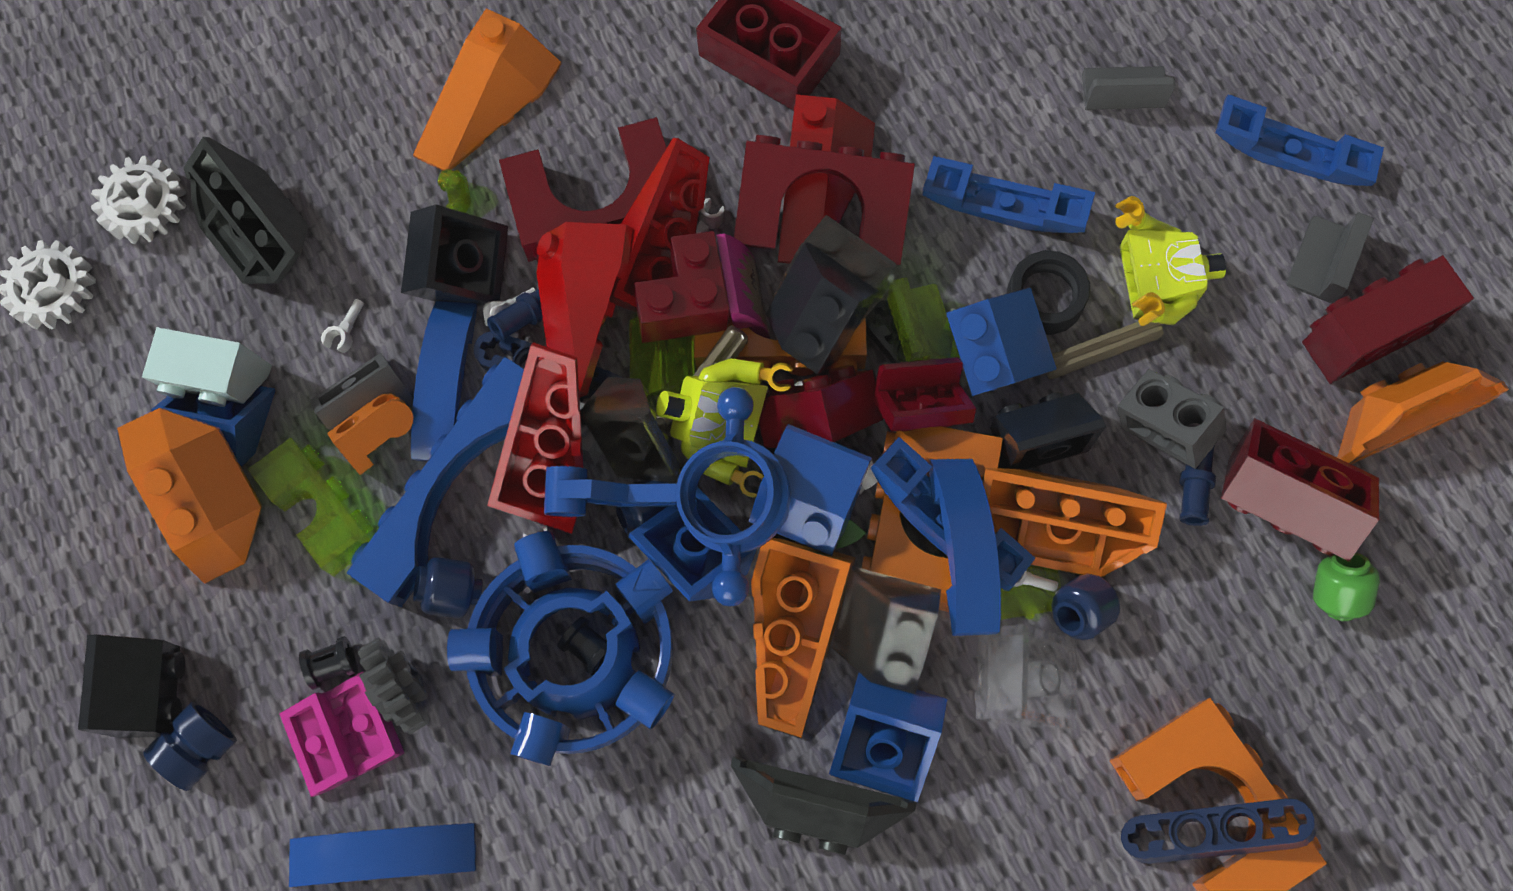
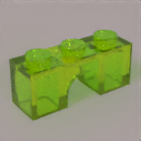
(295, 475)

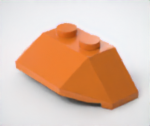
(1414, 405)
(192, 490)
(1073, 521)

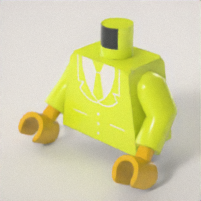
(1162, 266)
(697, 416)

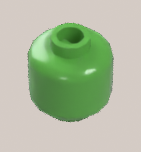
(1346, 587)

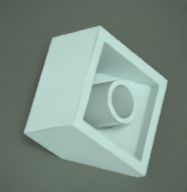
(203, 367)

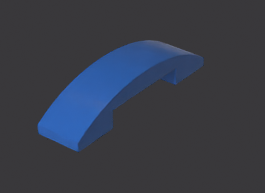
(1290, 148)
(1007, 202)
(440, 374)
(905, 482)
(970, 547)
(382, 854)

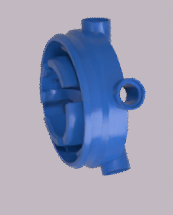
(615, 683)

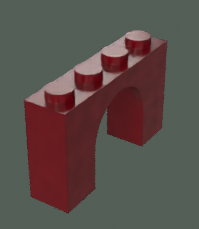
(772, 168)
(539, 211)

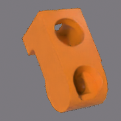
(371, 427)

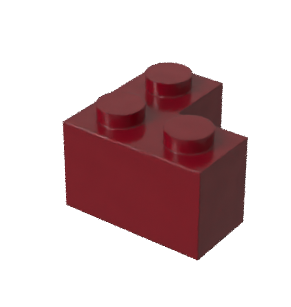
(691, 300)
(821, 406)

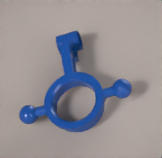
(569, 491)

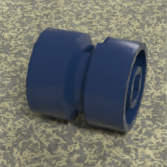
(184, 753)

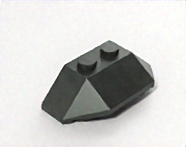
(244, 214)
(818, 807)

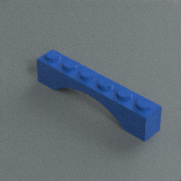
(401, 543)

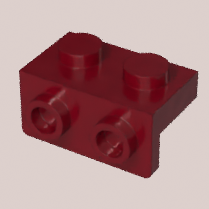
(922, 394)

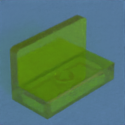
(921, 321)
(660, 363)

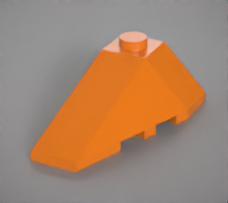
(490, 82)
(795, 617)

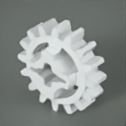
(138, 199)
(43, 283)

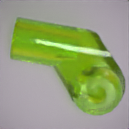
(456, 188)

